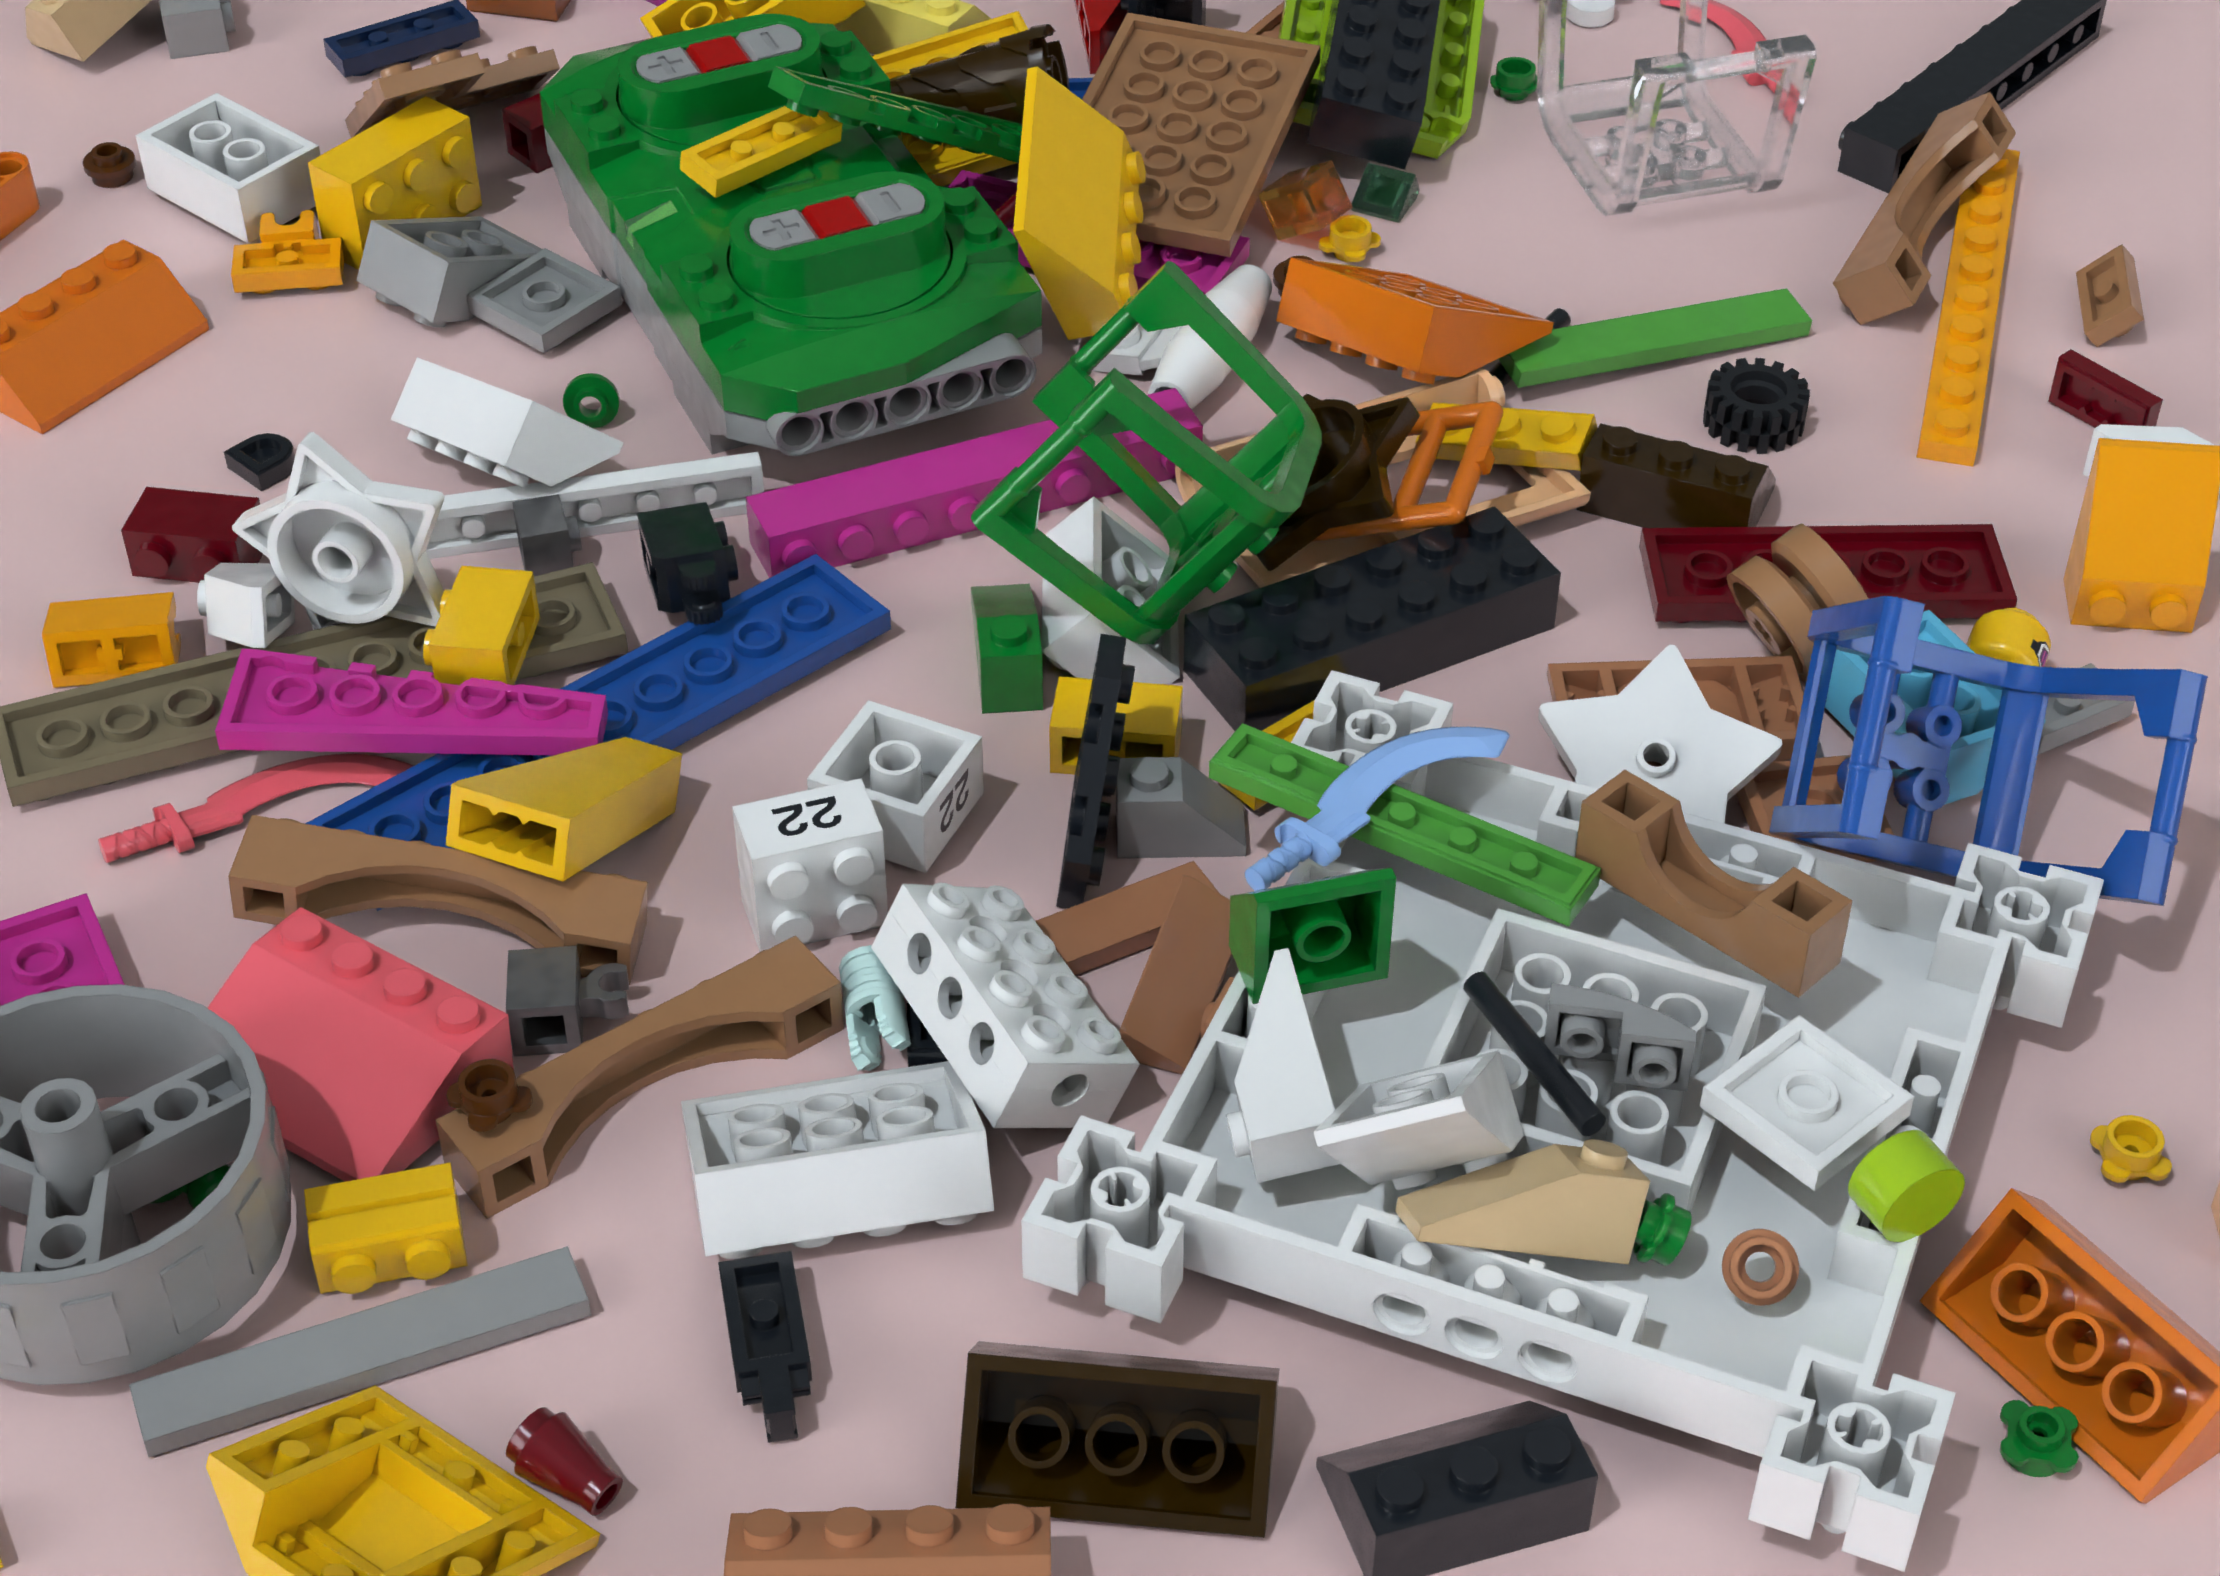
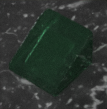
(1385, 193)

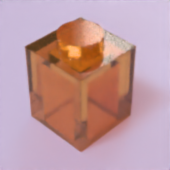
(1305, 200)

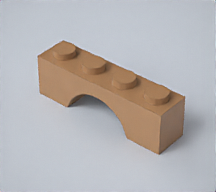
(1644, 849)

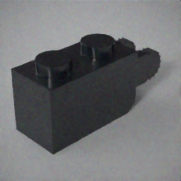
(687, 561)

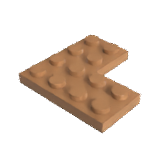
(453, 82)

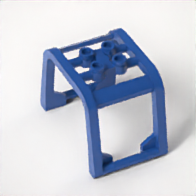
(1888, 635)

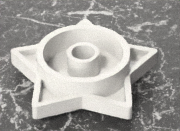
(348, 542)
(1666, 722)

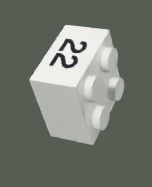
(916, 775)
(811, 864)

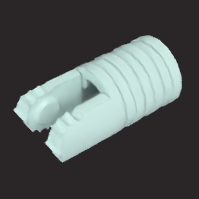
(871, 1008)

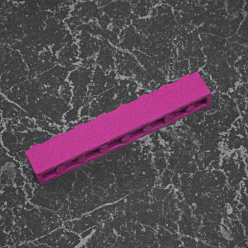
(930, 494)

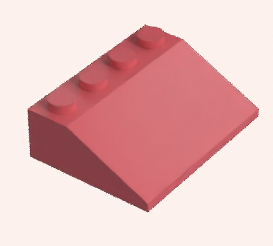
(354, 1043)

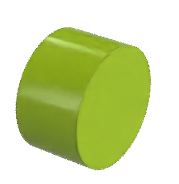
(1906, 1185)

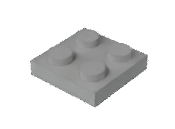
(544, 300)

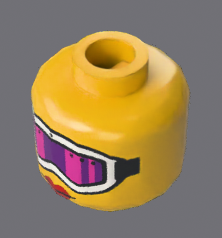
(2011, 637)

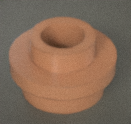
(1784, 1274)

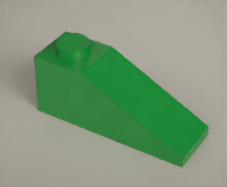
(1007, 648)

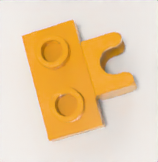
(288, 258)

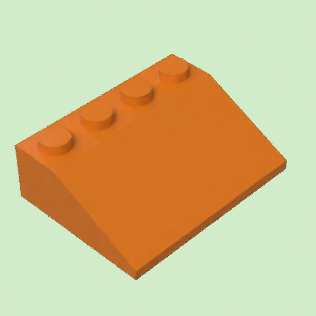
(1401, 320)

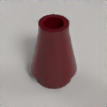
(560, 1459)

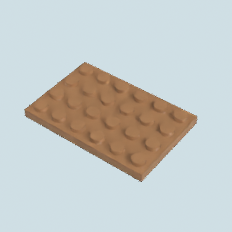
(1206, 119)

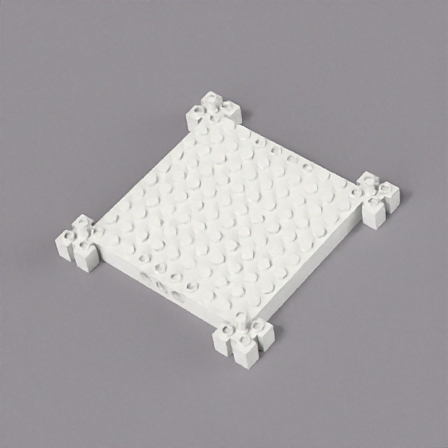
(1636, 1337)

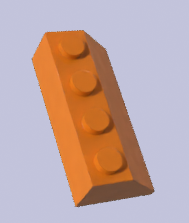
(91, 334)
(2087, 1340)

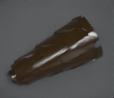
(988, 76)

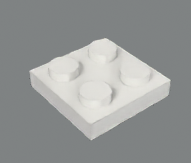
(1806, 1102)

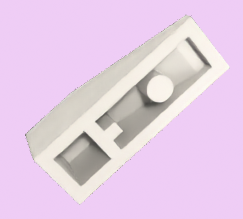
(1280, 1083)

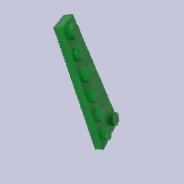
(898, 114)

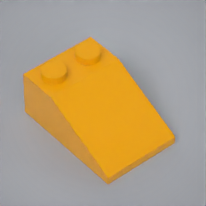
(2143, 535)

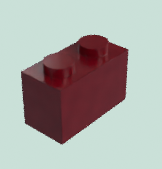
(185, 534)

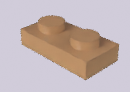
(2109, 296)

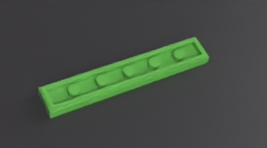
(1658, 337)
(1413, 827)

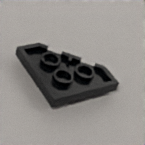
(1095, 772)

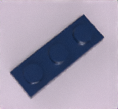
(401, 38)

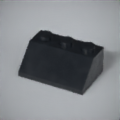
(1462, 1490)

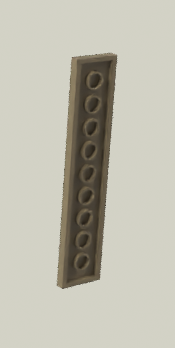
(172, 711)

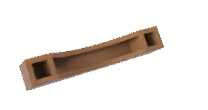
(1887, 264)
(349, 871)
(753, 1011)

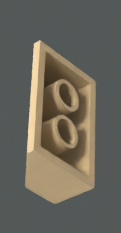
(77, 26)

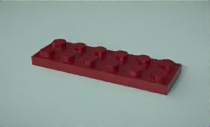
(1946, 567)

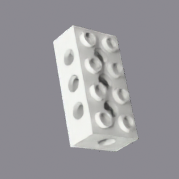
(1003, 1006)

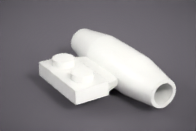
(1180, 353)

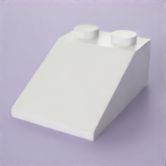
(1425, 1122)

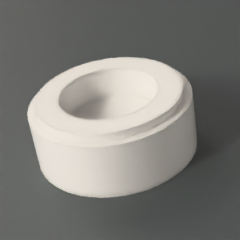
(1590, 12)

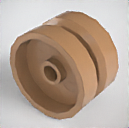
(1783, 594)

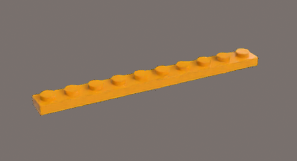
(1968, 317)

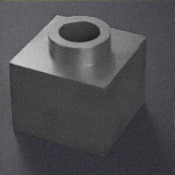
(545, 534)

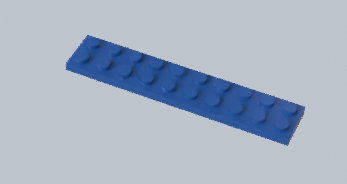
(661, 689)

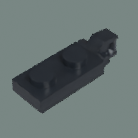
(767, 1337)

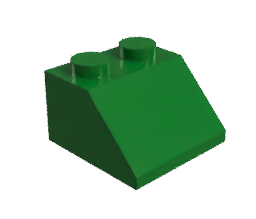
(1331, 925)

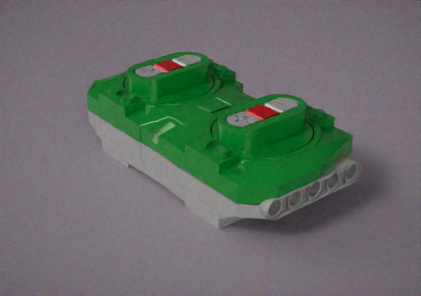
(810, 297)

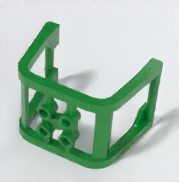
(1238, 499)

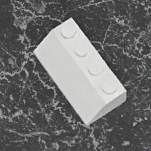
(496, 428)

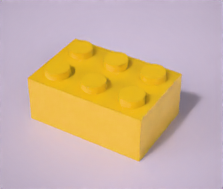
(397, 169)

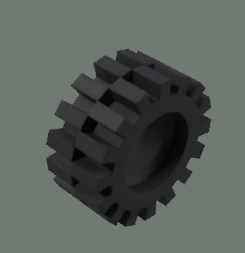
(1756, 405)

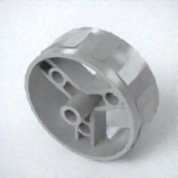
(87, 1289)

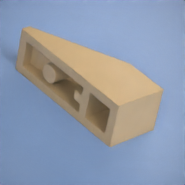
(1539, 1203)

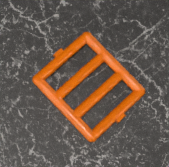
(1476, 461)

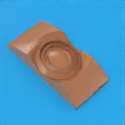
(1749, 689)

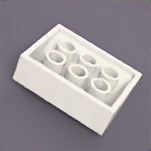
(836, 1159)

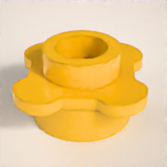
(1350, 238)
(2131, 1149)

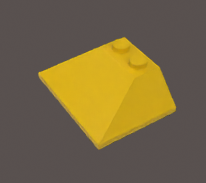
(383, 1495)

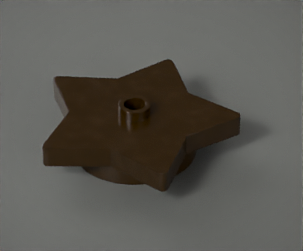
(1349, 472)

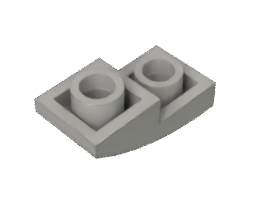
(1641, 1041)

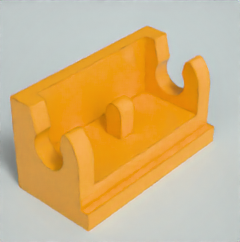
(109, 637)

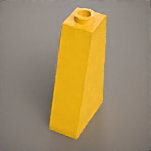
(564, 807)

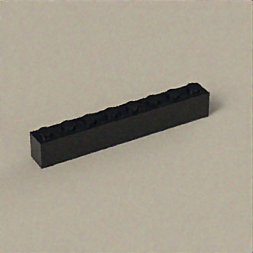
(1998, 59)

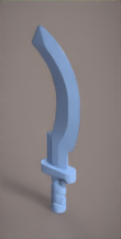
(1357, 788)

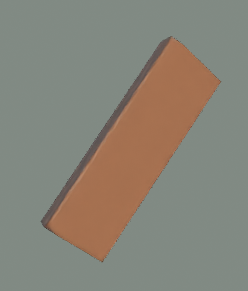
(1179, 978)

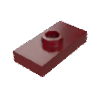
(2100, 395)

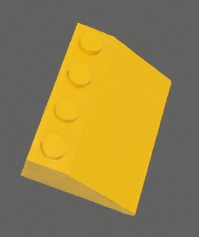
(1077, 206)

